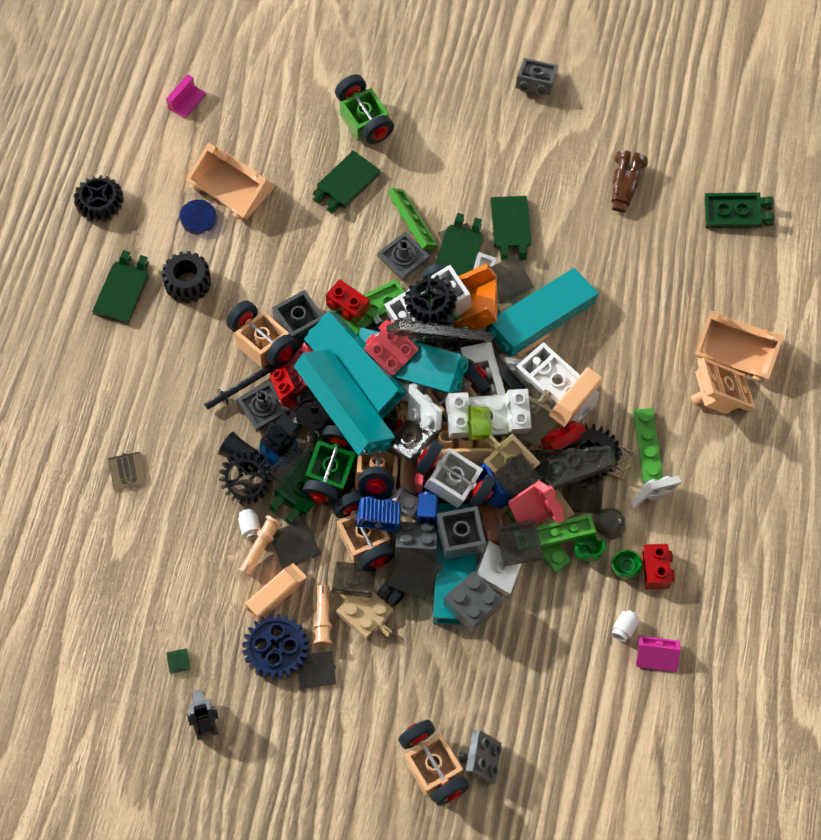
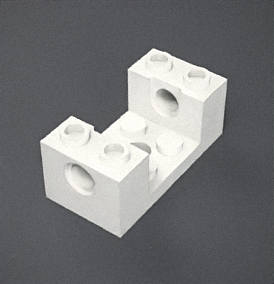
(397, 309)
(484, 356)
(544, 365)
(508, 412)

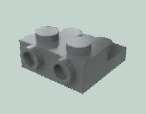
(536, 77)

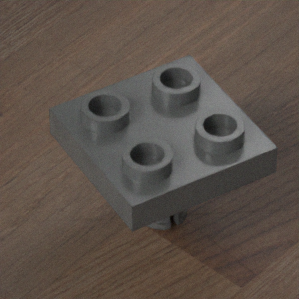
(403, 256)
(262, 406)
(482, 756)

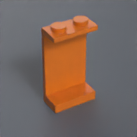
(483, 291)

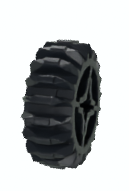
(98, 205)
(415, 299)
(242, 468)

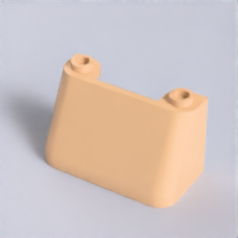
(229, 181)
(739, 345)

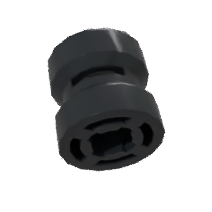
(390, 594)

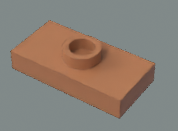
(491, 519)

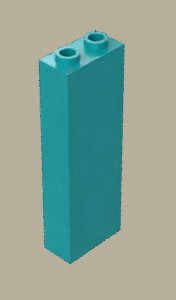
(542, 312)
(430, 367)
(372, 379)
(344, 402)
(450, 575)

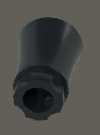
(233, 444)

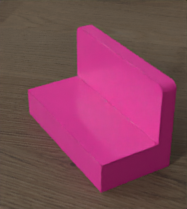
(185, 97)
(658, 653)

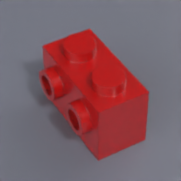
(347, 301)
(657, 567)

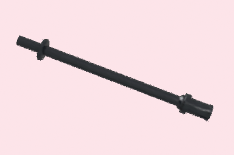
(223, 396)

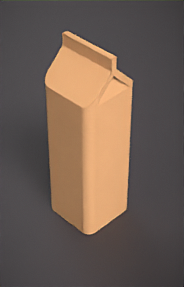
(576, 397)
(275, 592)

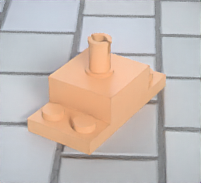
(722, 388)

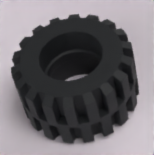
(184, 264)

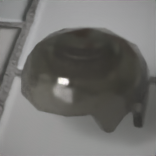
(610, 523)

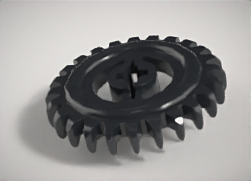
(595, 437)

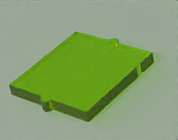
(479, 423)

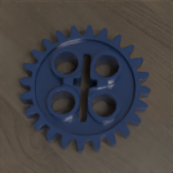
(263, 634)

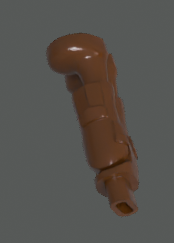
(626, 181)

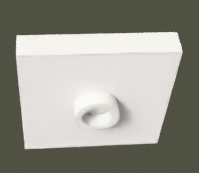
(494, 573)

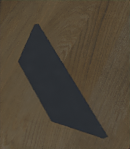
(508, 375)

